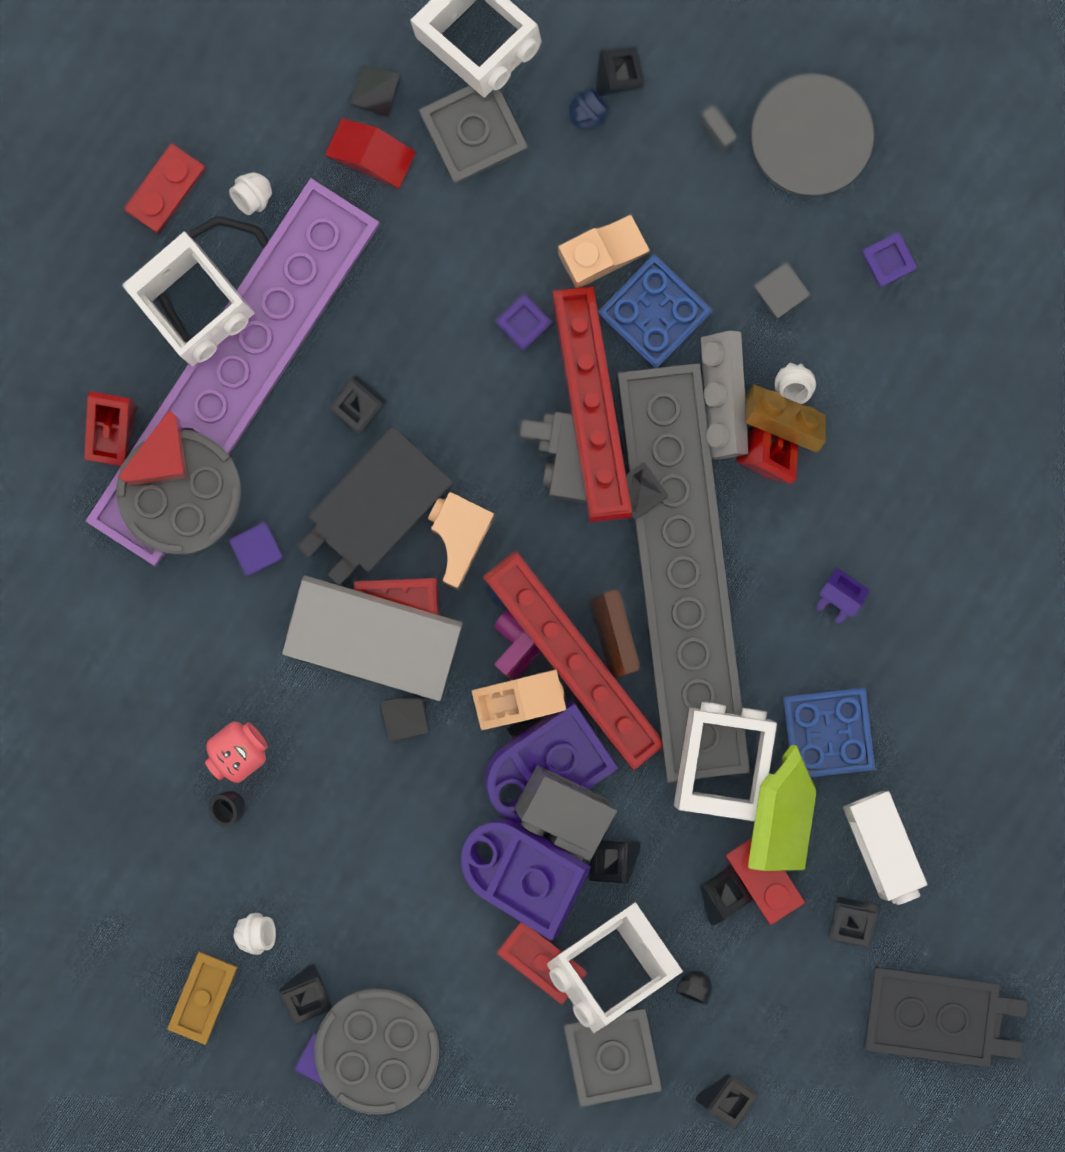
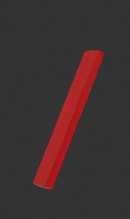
(591, 404)
(574, 660)

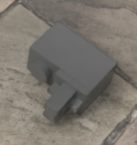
(559, 441)
(566, 811)

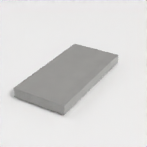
(372, 638)

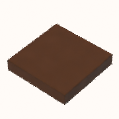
(614, 634)

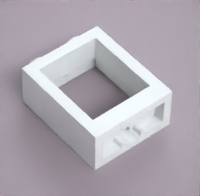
(496, 70)
(162, 273)
(714, 804)
(885, 847)
(645, 946)

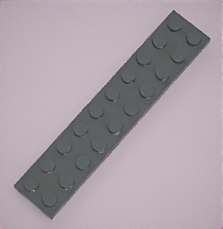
(683, 566)

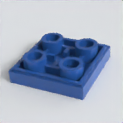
(655, 312)
(830, 731)

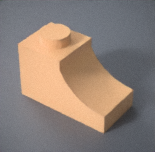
(602, 251)
(462, 529)
(519, 700)

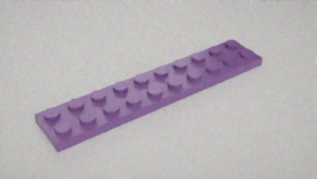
(288, 294)

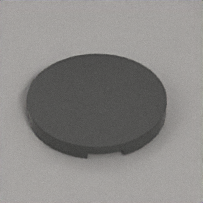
(812, 135)
(184, 512)
(376, 1051)

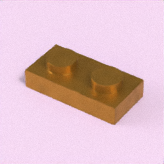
(785, 418)
(202, 998)

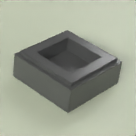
(718, 128)
(781, 291)

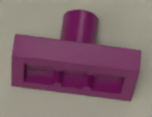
(520, 653)

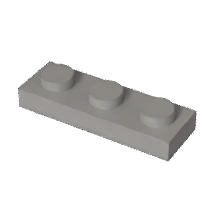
(724, 394)

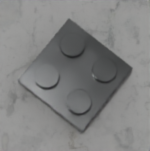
(472, 132)
(614, 1060)

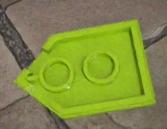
(783, 817)

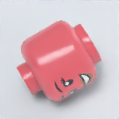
(236, 752)

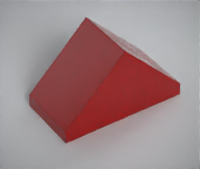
(370, 152)
(108, 428)
(159, 456)
(770, 456)

